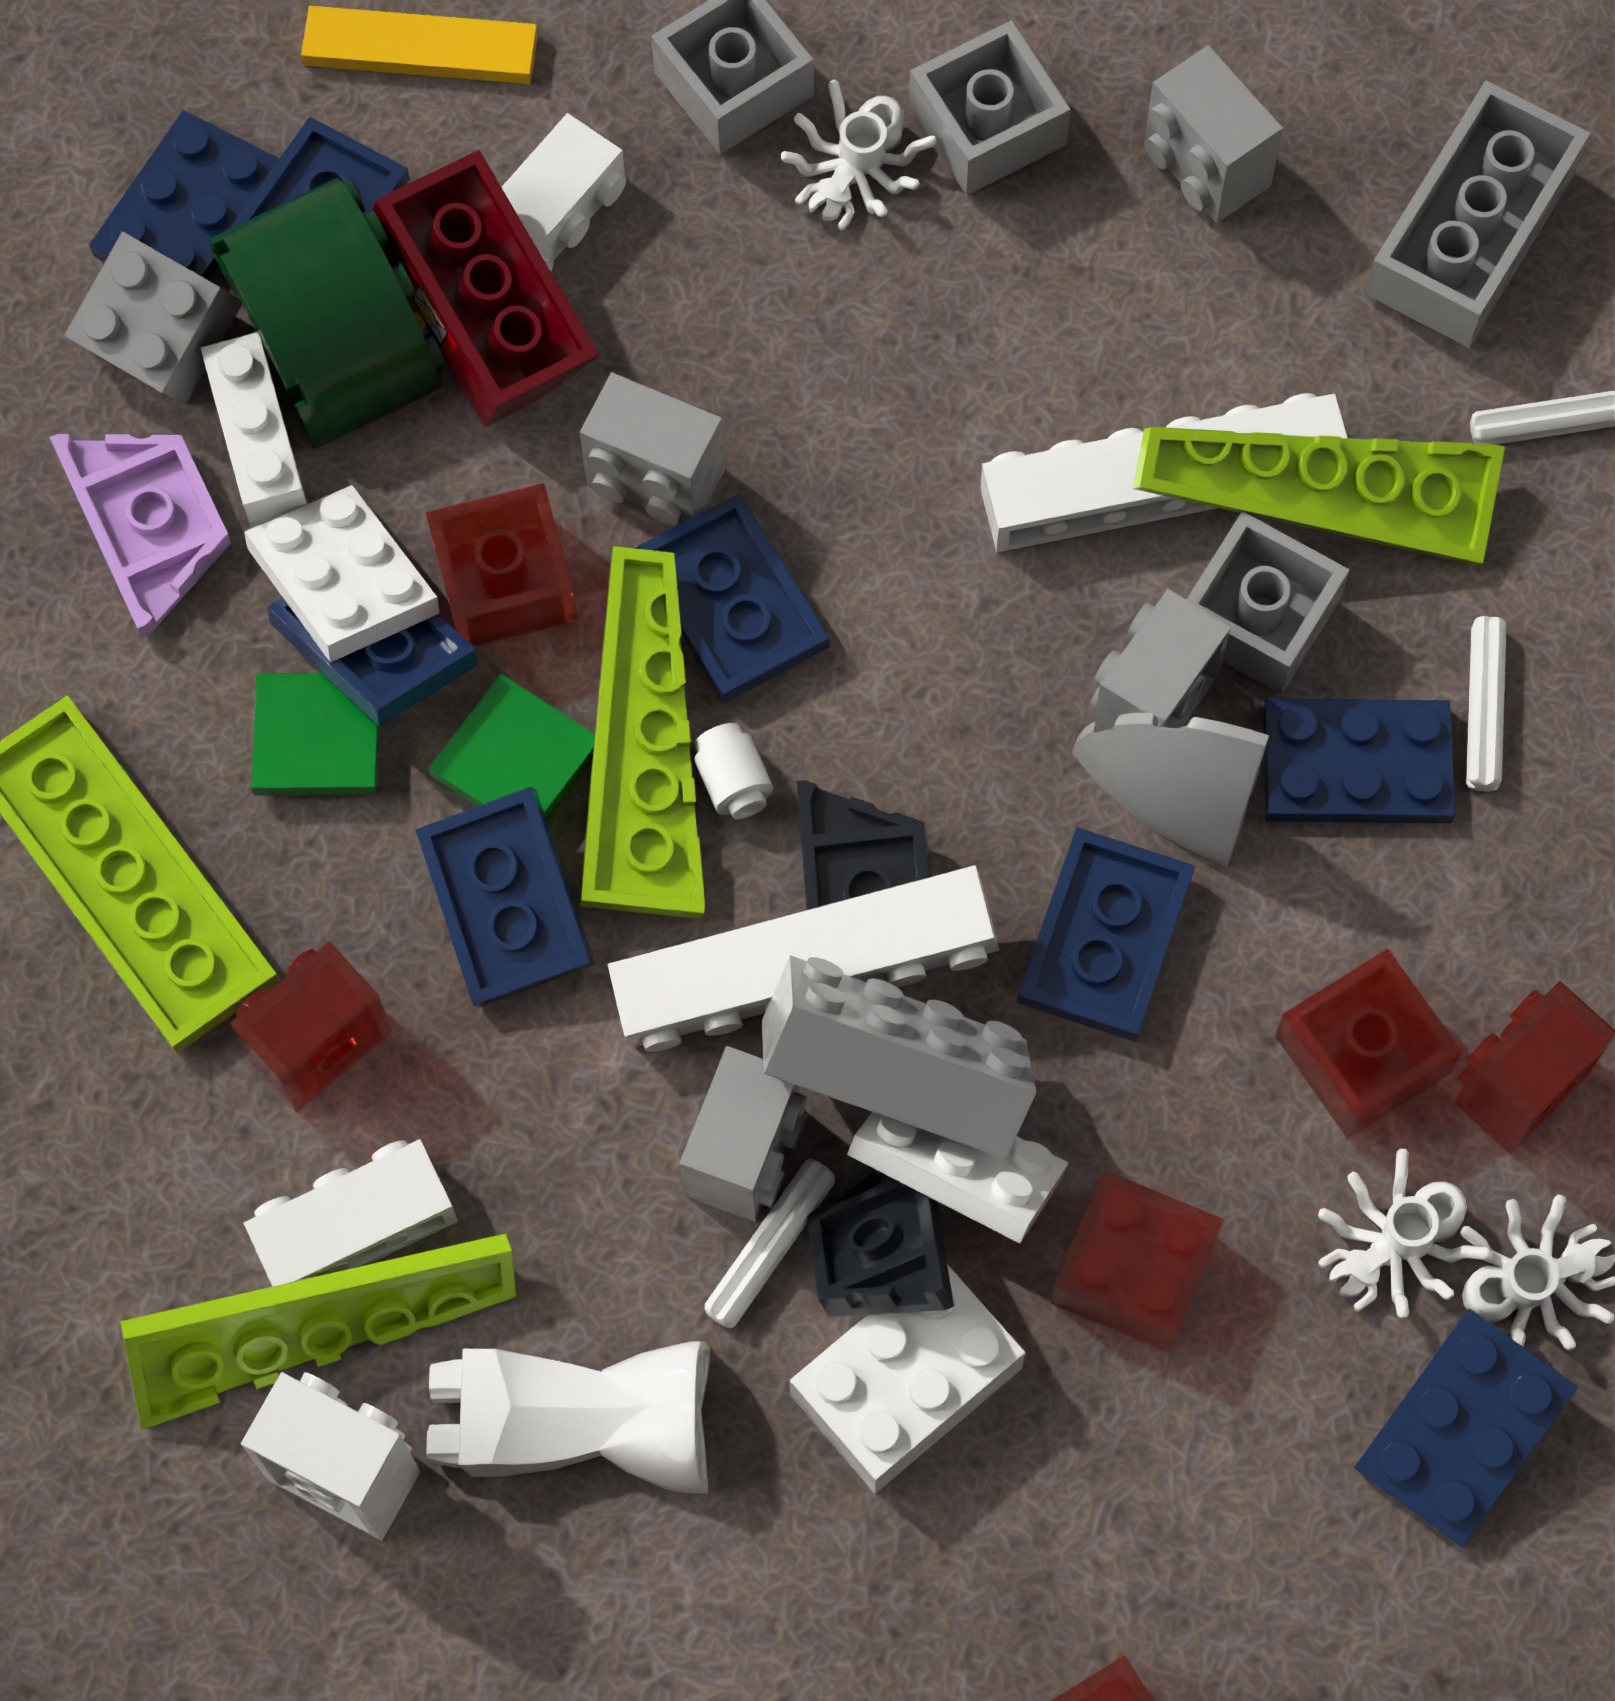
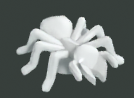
(862, 150)
(1406, 1234)
(1534, 1275)

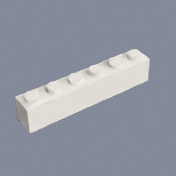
(1090, 485)
(735, 973)

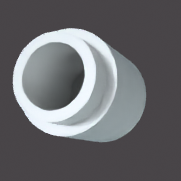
(732, 771)

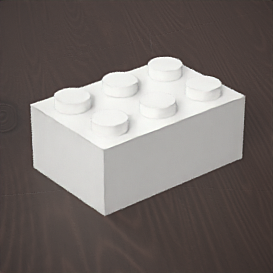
(905, 1382)
(332, 1454)

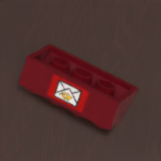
(483, 287)

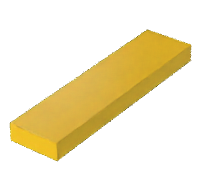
(419, 45)

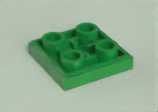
(311, 739)
(514, 745)

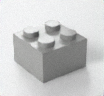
(733, 68)
(989, 107)
(1211, 135)
(153, 317)
(652, 451)
(1271, 597)
(1165, 666)
(741, 1136)

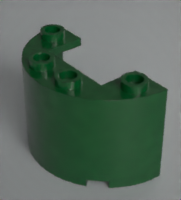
(330, 310)

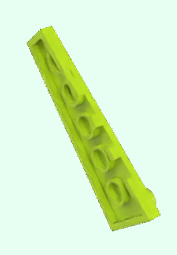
(1375, 490)
(642, 790)
(201, 1349)

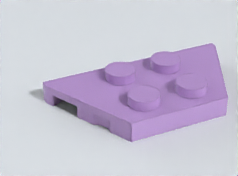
(146, 517)

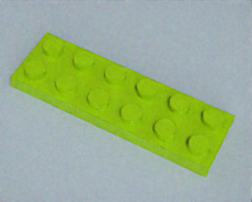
(126, 877)

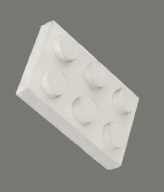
(341, 573)
(973, 1182)

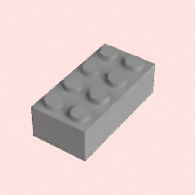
(1476, 213)
(898, 1055)

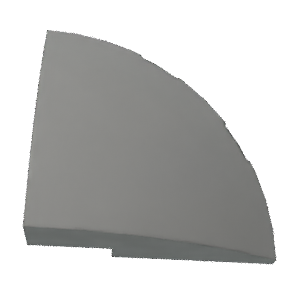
(1178, 781)

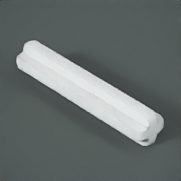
(1543, 419)
(1486, 704)
(769, 1243)

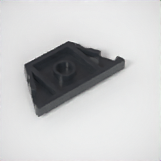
(856, 847)
(879, 1250)

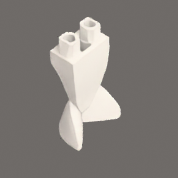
(550, 1414)

